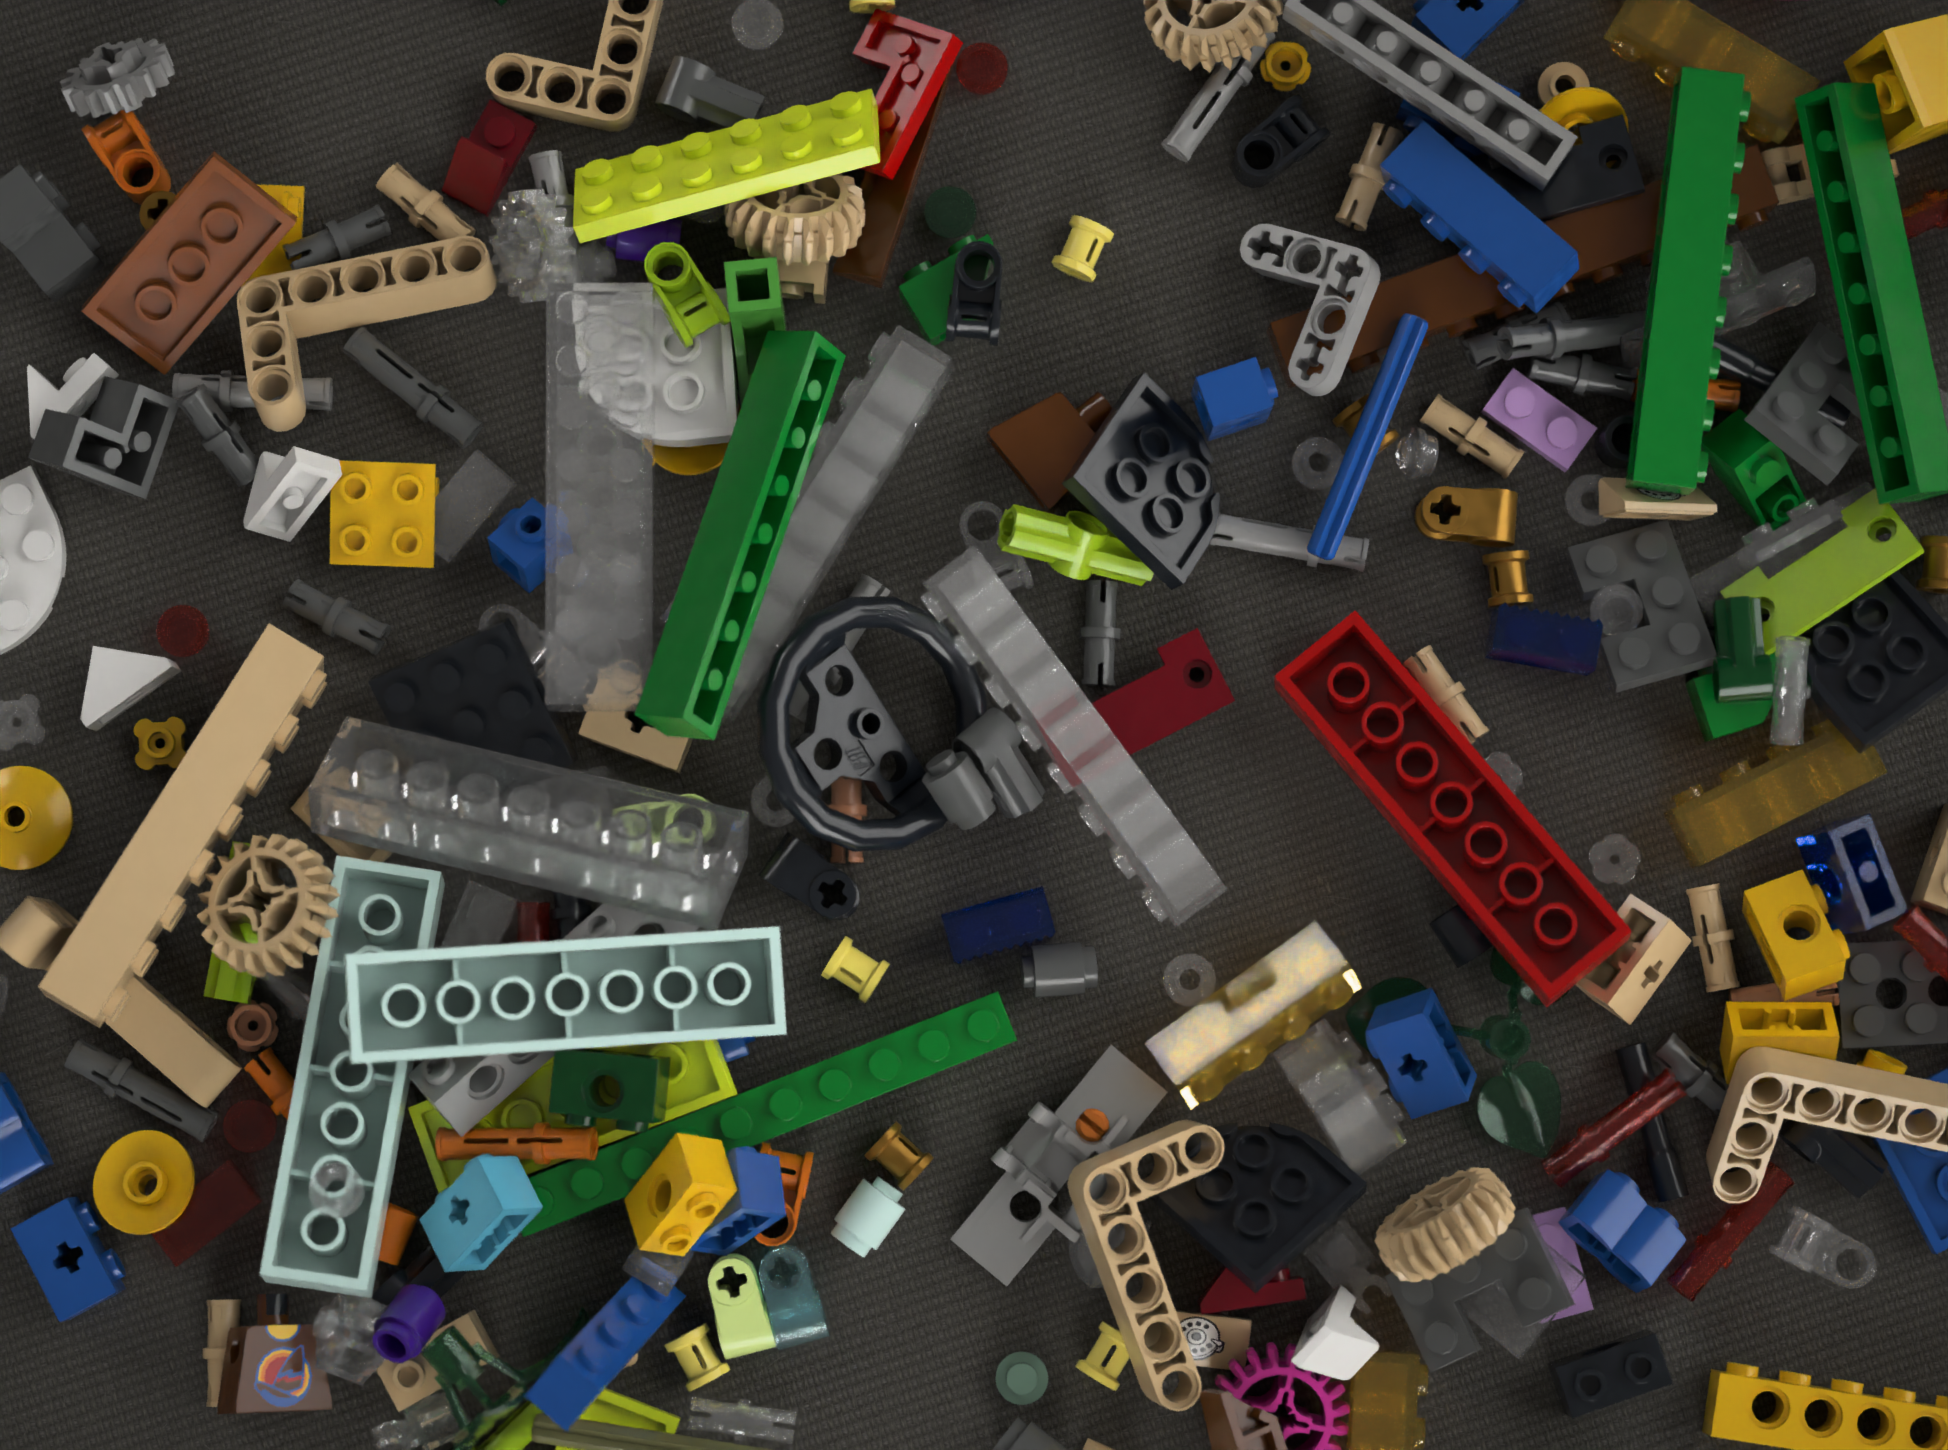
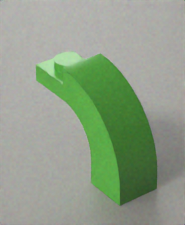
(753, 309)

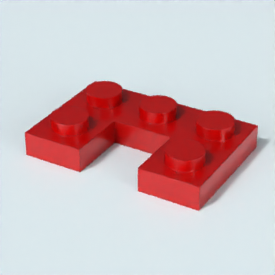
(916, 67)

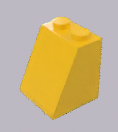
(1909, 80)

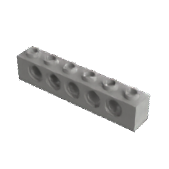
(1437, 84)
(472, 1086)

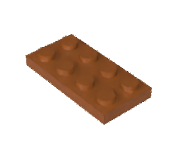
(189, 263)

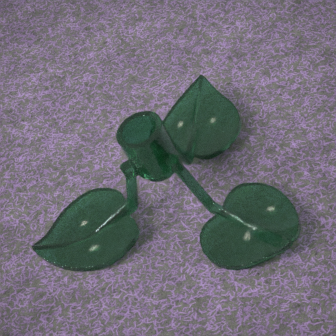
(1513, 1107)
(459, 1365)

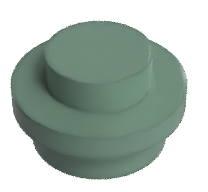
(1021, 1378)

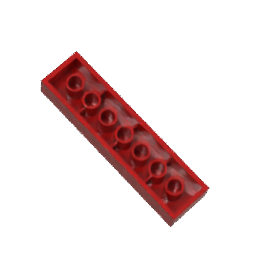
(1451, 808)

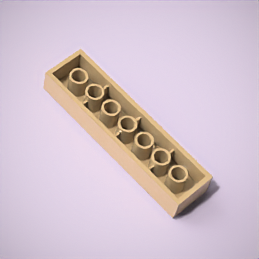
(184, 826)

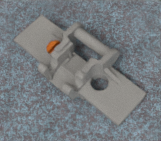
(1040, 1157)

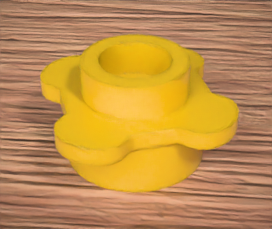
(150, 732)

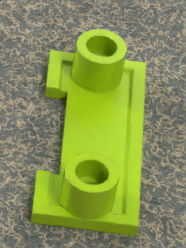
(1831, 572)

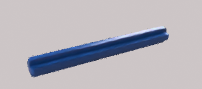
(1367, 436)

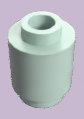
(868, 1216)

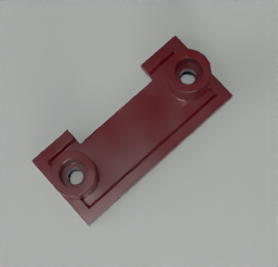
(1167, 696)

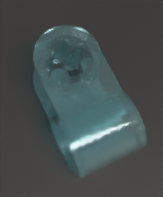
(793, 1306)

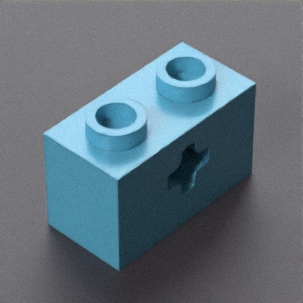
(480, 1213)

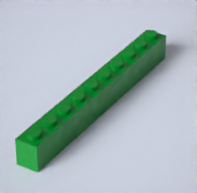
(780, 1105)

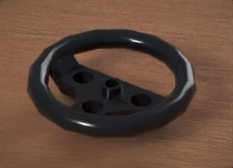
(855, 724)

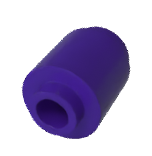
(637, 242)
(408, 1323)

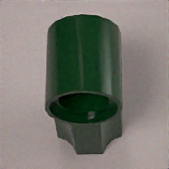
(1740, 668)

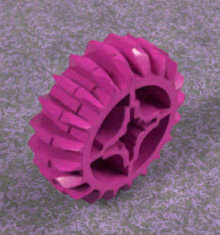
(1282, 1388)

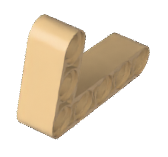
(589, 84)
(346, 307)
(148, 1022)
(1831, 1107)
(1136, 1252)

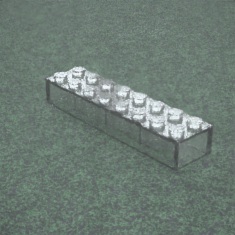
(840, 486)
(599, 495)
(1074, 735)
(529, 822)

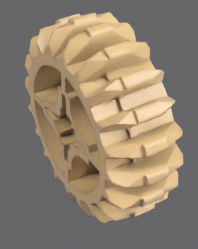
(1216, 29)
(800, 221)
(247, 888)
(1445, 1224)

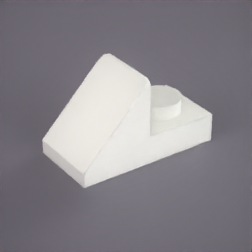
(75, 396)
(288, 491)
(1333, 1341)

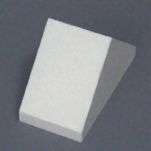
(119, 681)

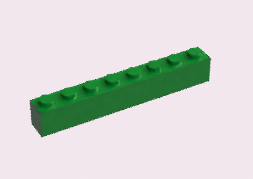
(1686, 281)
(1875, 291)
(740, 535)

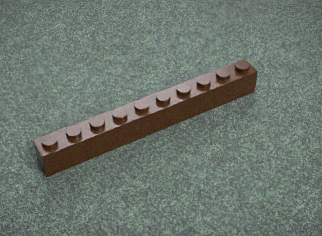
(1456, 296)

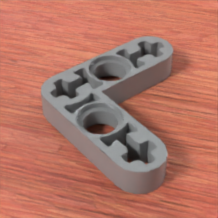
(1328, 281)

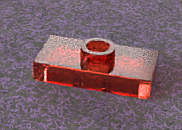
(213, 1208)

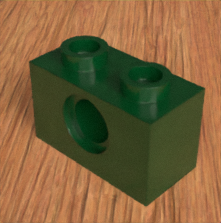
(641, 1083)

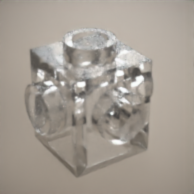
(345, 1337)

